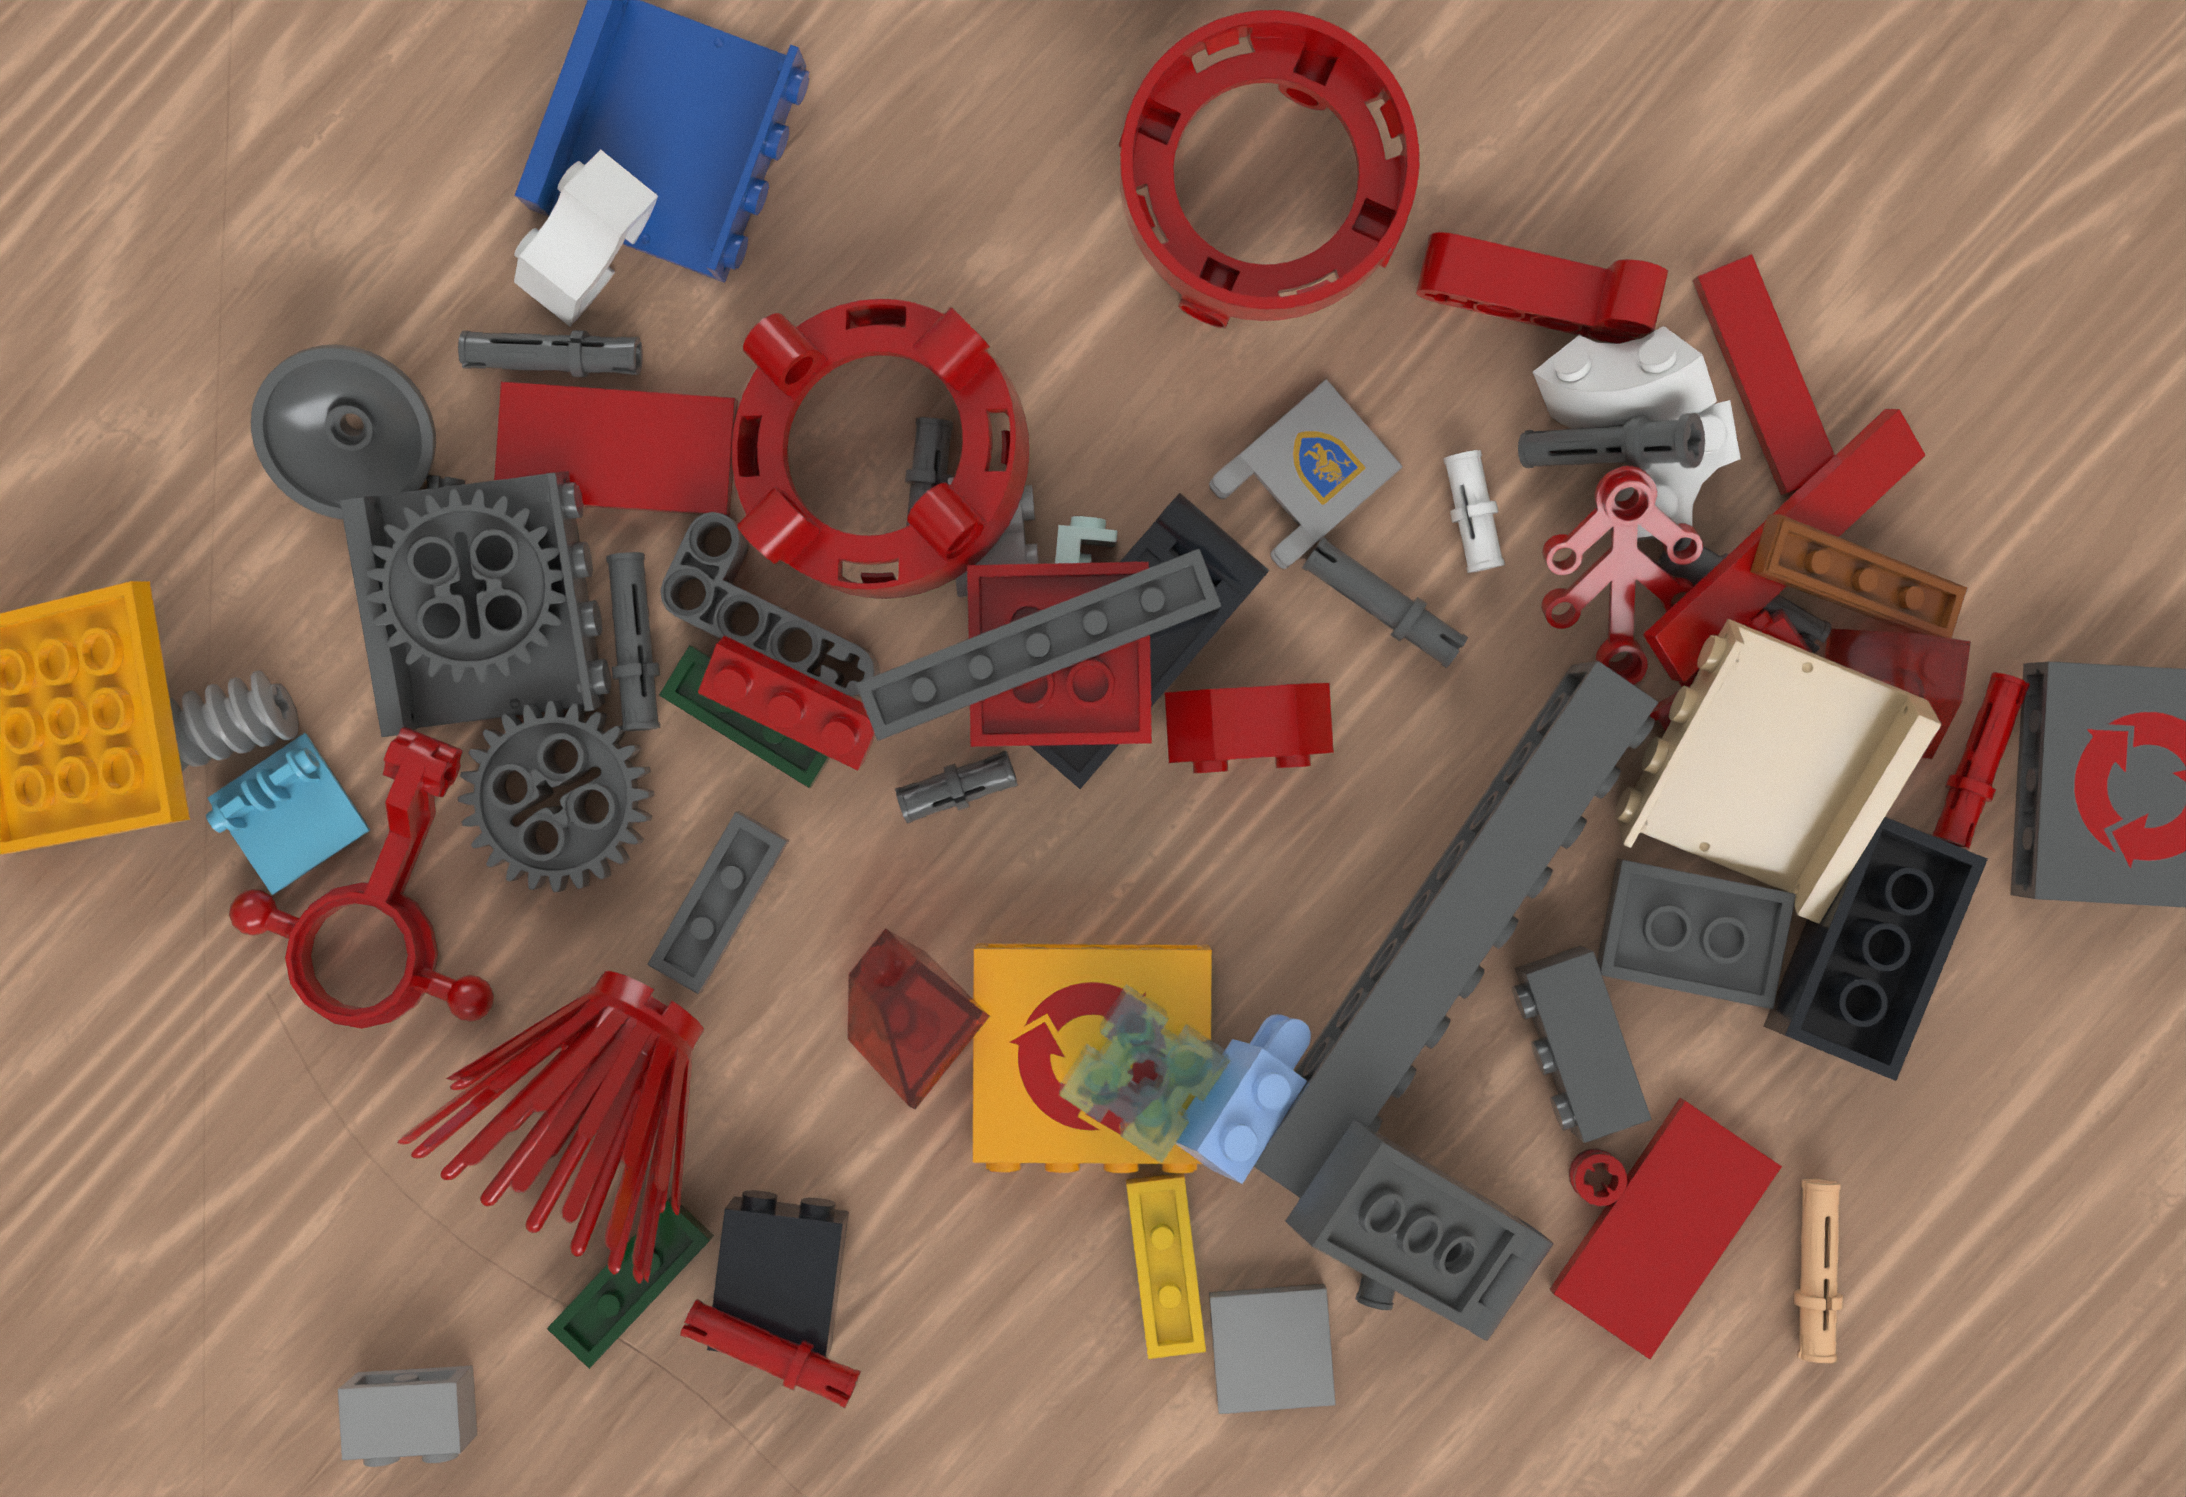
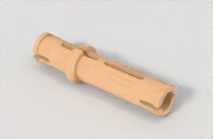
(1819, 1271)

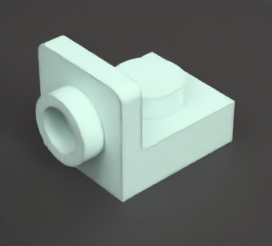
(1082, 531)

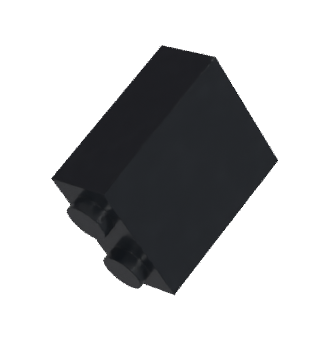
(782, 1266)

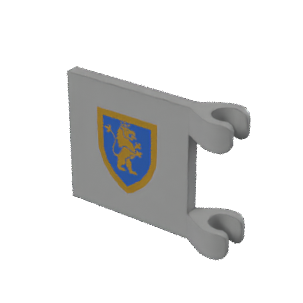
(1316, 466)

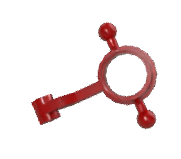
(420, 771)

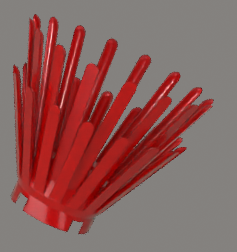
(620, 1070)

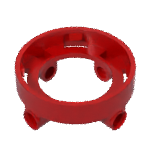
(1315, 68)
(950, 522)

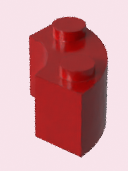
(1249, 723)

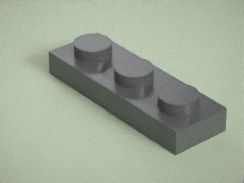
(718, 902)

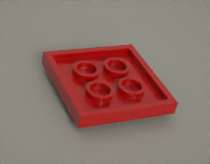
(1080, 705)

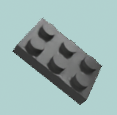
(1695, 933)

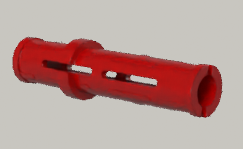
(1984, 749)
(780, 1357)

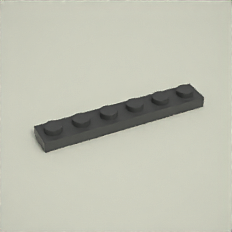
(1038, 645)

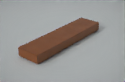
(1857, 578)

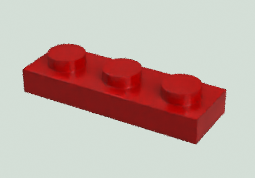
(788, 702)

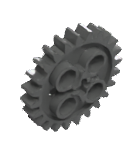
(410, 593)
(581, 840)

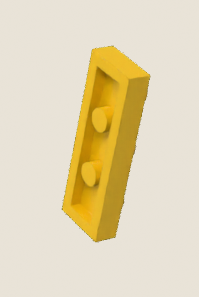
(1166, 1265)

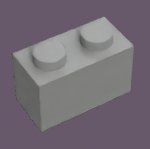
(407, 1414)

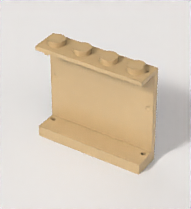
(1777, 765)

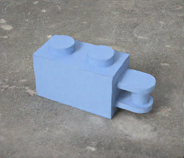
(1248, 1099)

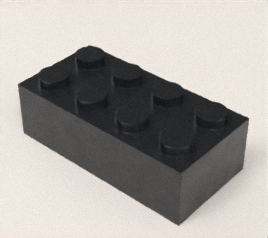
(1879, 950)

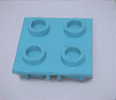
(287, 814)

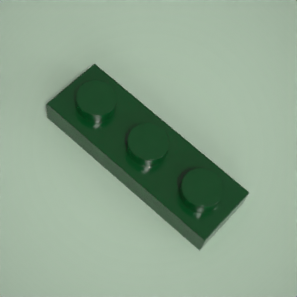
(771, 746)
(617, 1300)

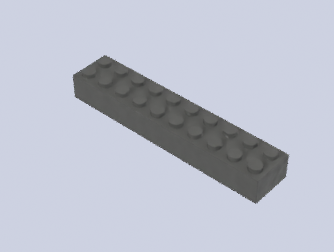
(1459, 916)

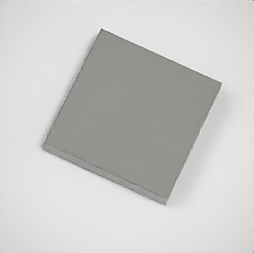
(1272, 1348)

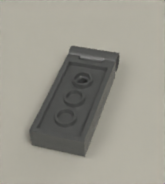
(1418, 1231)

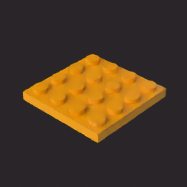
(85, 721)

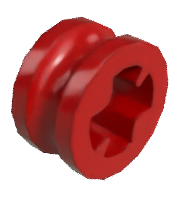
(1610, 1192)

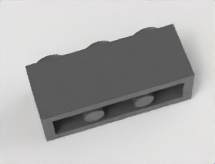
(1580, 1044)

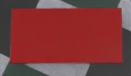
(621, 445)
(1666, 1228)

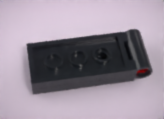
(1234, 576)

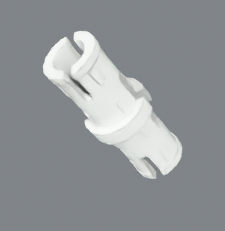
(1474, 511)

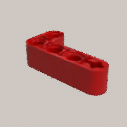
(1543, 289)

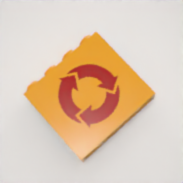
(1042, 1014)

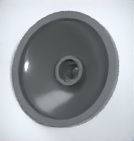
(312, 448)

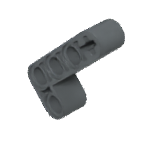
(774, 622)

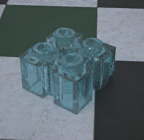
(1152, 1108)

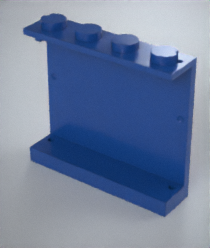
(679, 112)

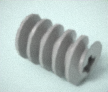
(232, 721)

